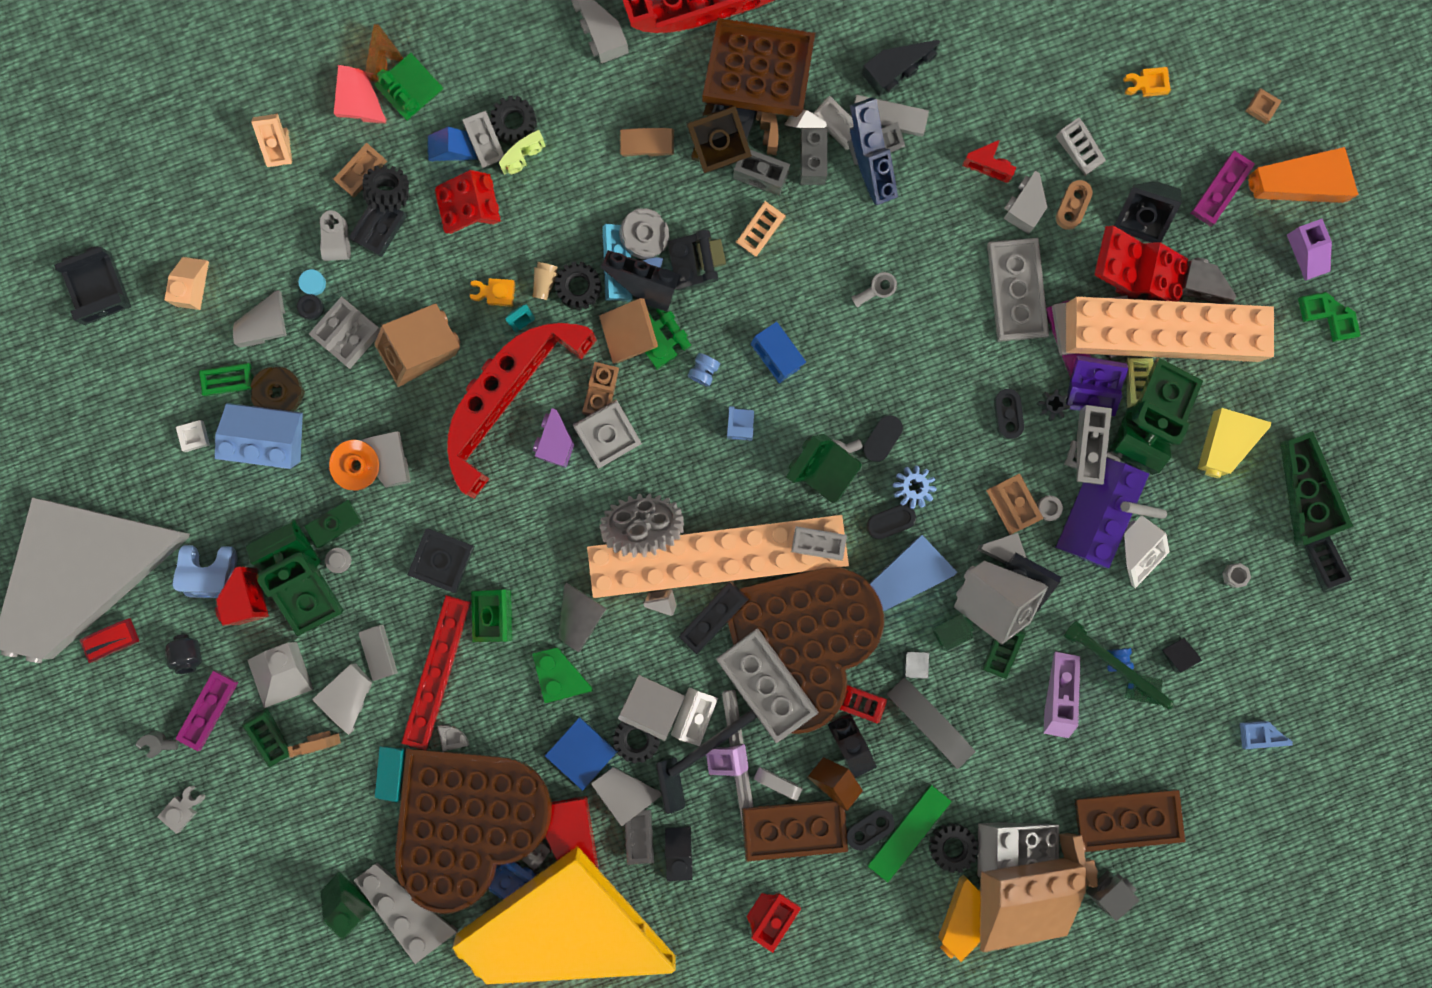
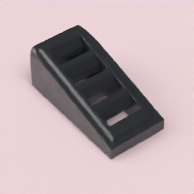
(1335, 559)

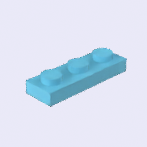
(611, 241)

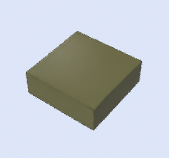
(717, 253)

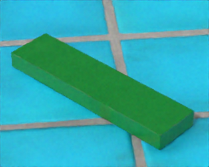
(909, 833)

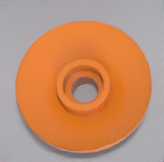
(343, 461)

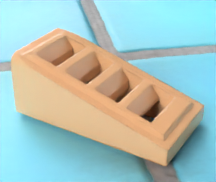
(753, 224)

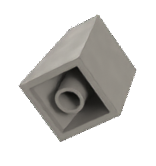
(999, 600)

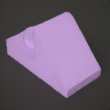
(727, 760)

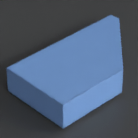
(1262, 735)

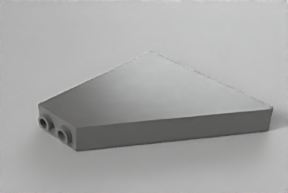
(72, 572)

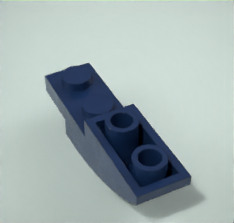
(870, 151)

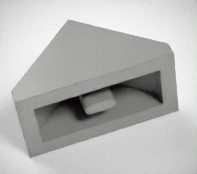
(1003, 548)

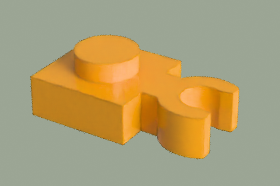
(1151, 82)
(498, 292)

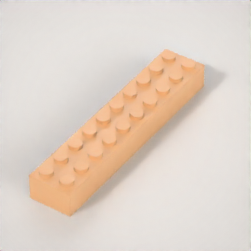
(710, 558)

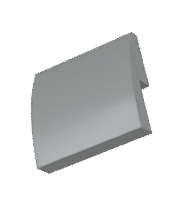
(345, 332)

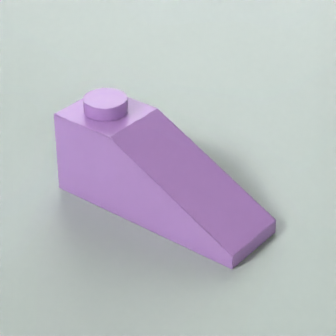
(1062, 696)

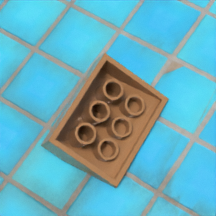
(1029, 902)

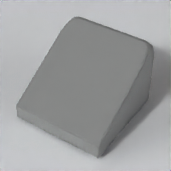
(661, 601)

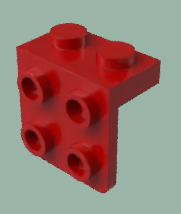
(467, 201)

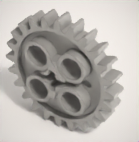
(642, 525)

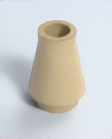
(544, 279)

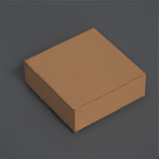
(1263, 106)

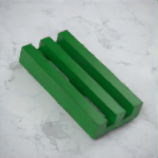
(226, 389)

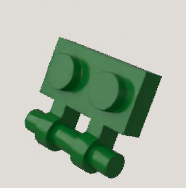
(664, 352)

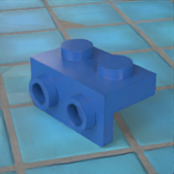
(509, 879)

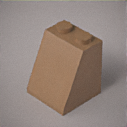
(416, 343)

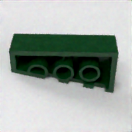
(1311, 491)

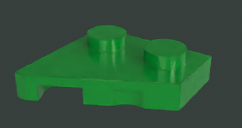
(558, 676)

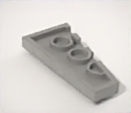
(413, 926)

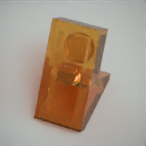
(380, 50)

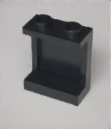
(93, 285)

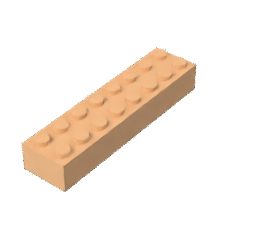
(1169, 329)

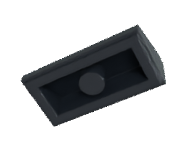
(670, 787)

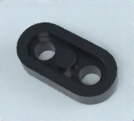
(1011, 414)
(871, 831)

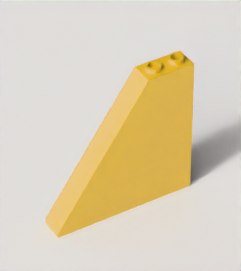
(562, 928)

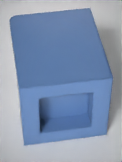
(740, 424)

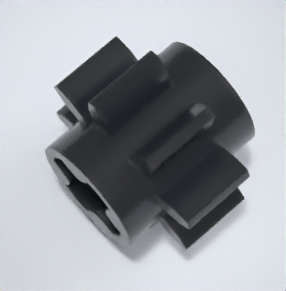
(1058, 401)

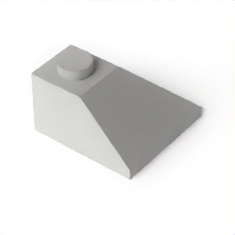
(280, 674)

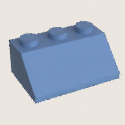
(259, 436)

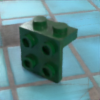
(824, 467)

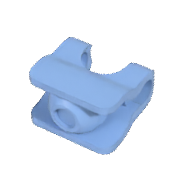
(205, 581)

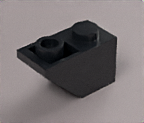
(852, 745)

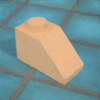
(187, 283)

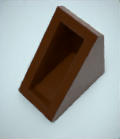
(836, 782)

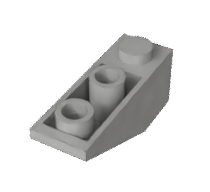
(606, 34)

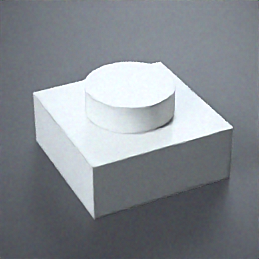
(192, 436)

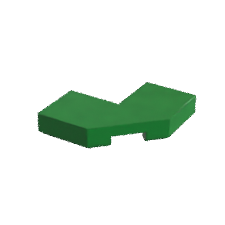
(1341, 319)

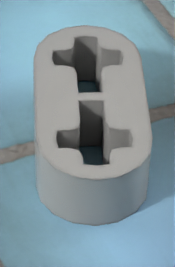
(778, 783)

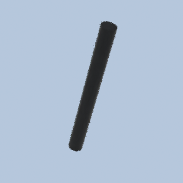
(712, 743)

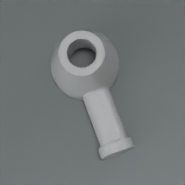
(876, 289)

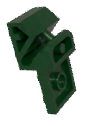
(1157, 418)
(292, 577)

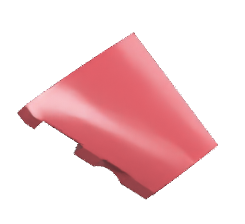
(356, 96)

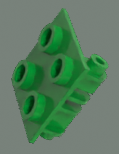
(408, 86)

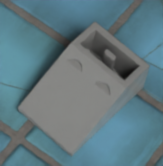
(1015, 844)

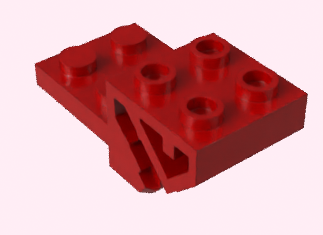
(1140, 267)

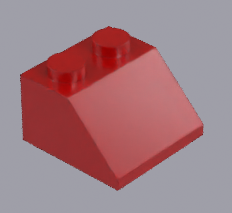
(241, 598)

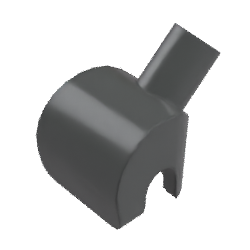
(157, 742)

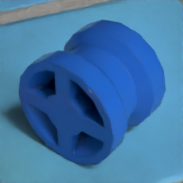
(1123, 655)

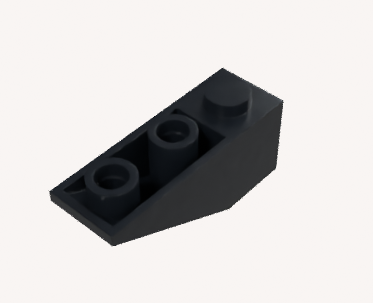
(894, 64)
(642, 279)

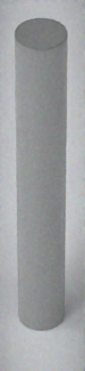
(1143, 510)

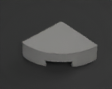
(452, 737)

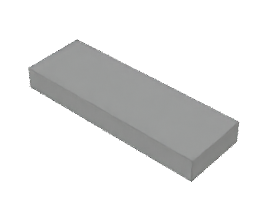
(910, 119)

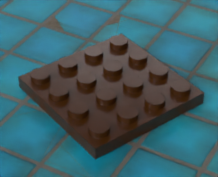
(758, 67)

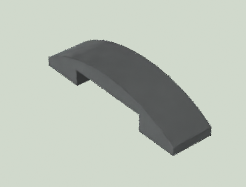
(931, 722)

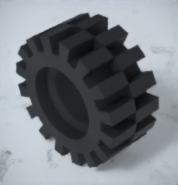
(507, 107)
(381, 198)
(571, 272)
(630, 753)
(953, 863)

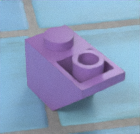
(1312, 248)
(555, 444)

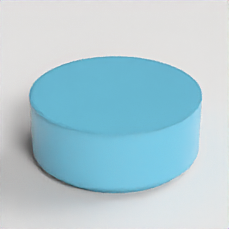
(312, 282)

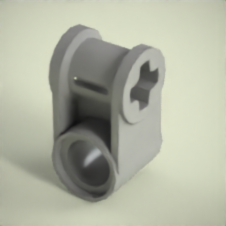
(334, 242)

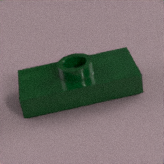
(333, 524)

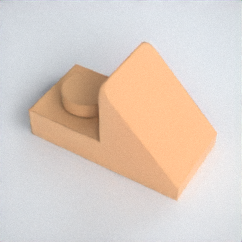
(272, 140)

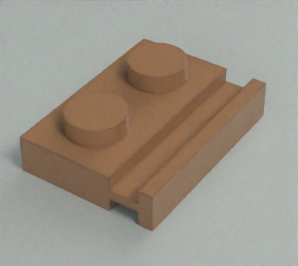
(1015, 504)
(315, 742)

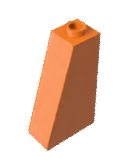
(1308, 178)

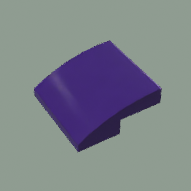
(1096, 383)

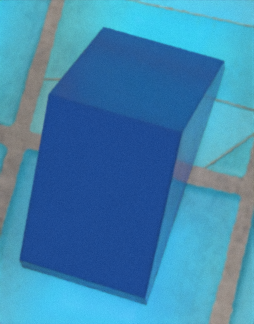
(450, 145)

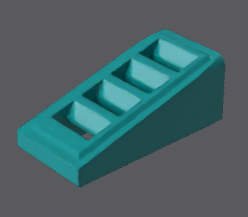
(520, 317)

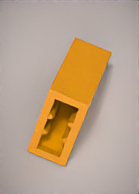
(962, 922)

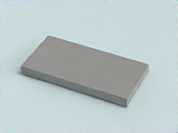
(1017, 289)
(767, 685)

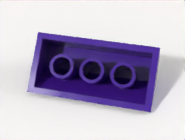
(1096, 516)

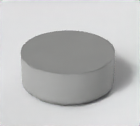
(1050, 508)

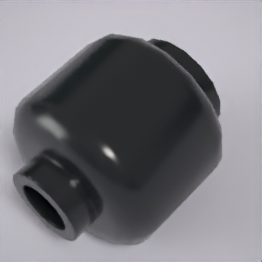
(183, 654)

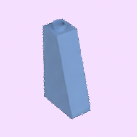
(911, 573)

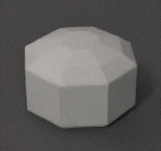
(1236, 575)

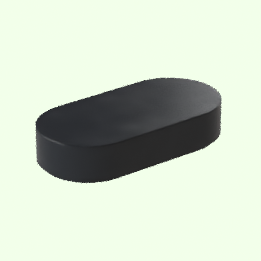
(882, 438)
(891, 521)

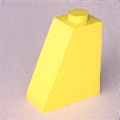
(1229, 441)

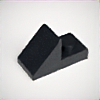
(678, 853)

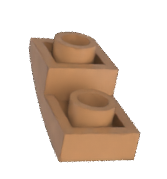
(769, 122)
(647, 142)
(601, 387)
(1074, 849)

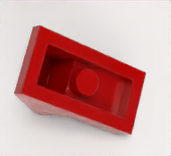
(983, 162)

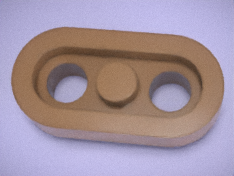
(1072, 205)

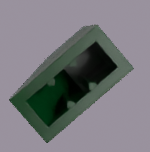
(343, 906)

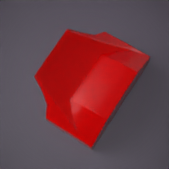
(771, 919)

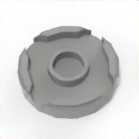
(644, 233)

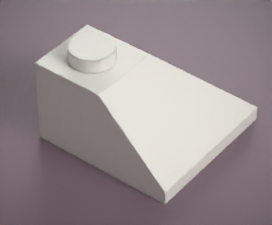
(1144, 548)

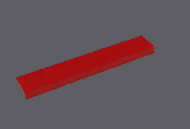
(436, 672)

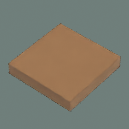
(628, 331)

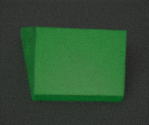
(491, 616)

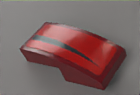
(109, 640)

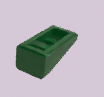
(1012, 652)
(258, 741)

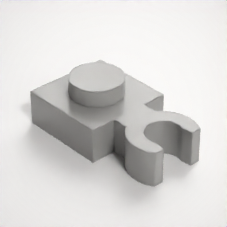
(180, 811)

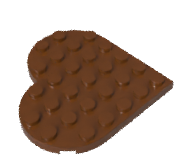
(817, 628)
(462, 821)

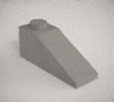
(1092, 443)

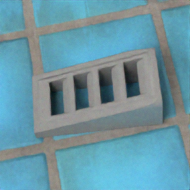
(1083, 134)

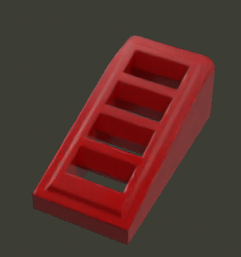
(881, 703)

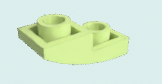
(513, 160)

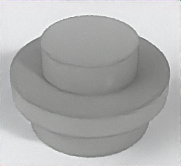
(338, 560)

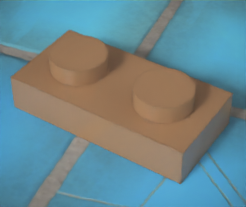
(352, 174)

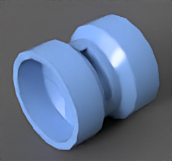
(703, 369)

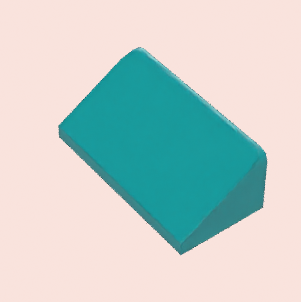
(390, 773)

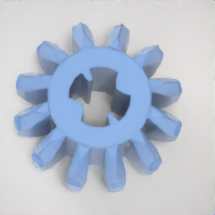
(916, 478)

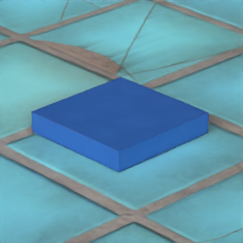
(581, 753)

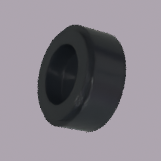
(310, 307)

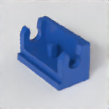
(777, 352)

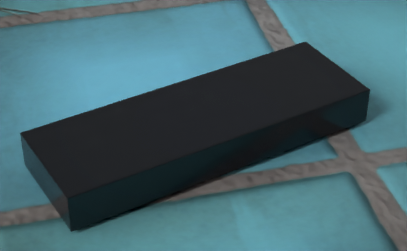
(713, 617)

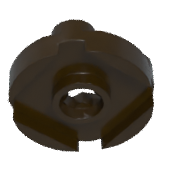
(269, 377)

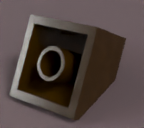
(719, 138)

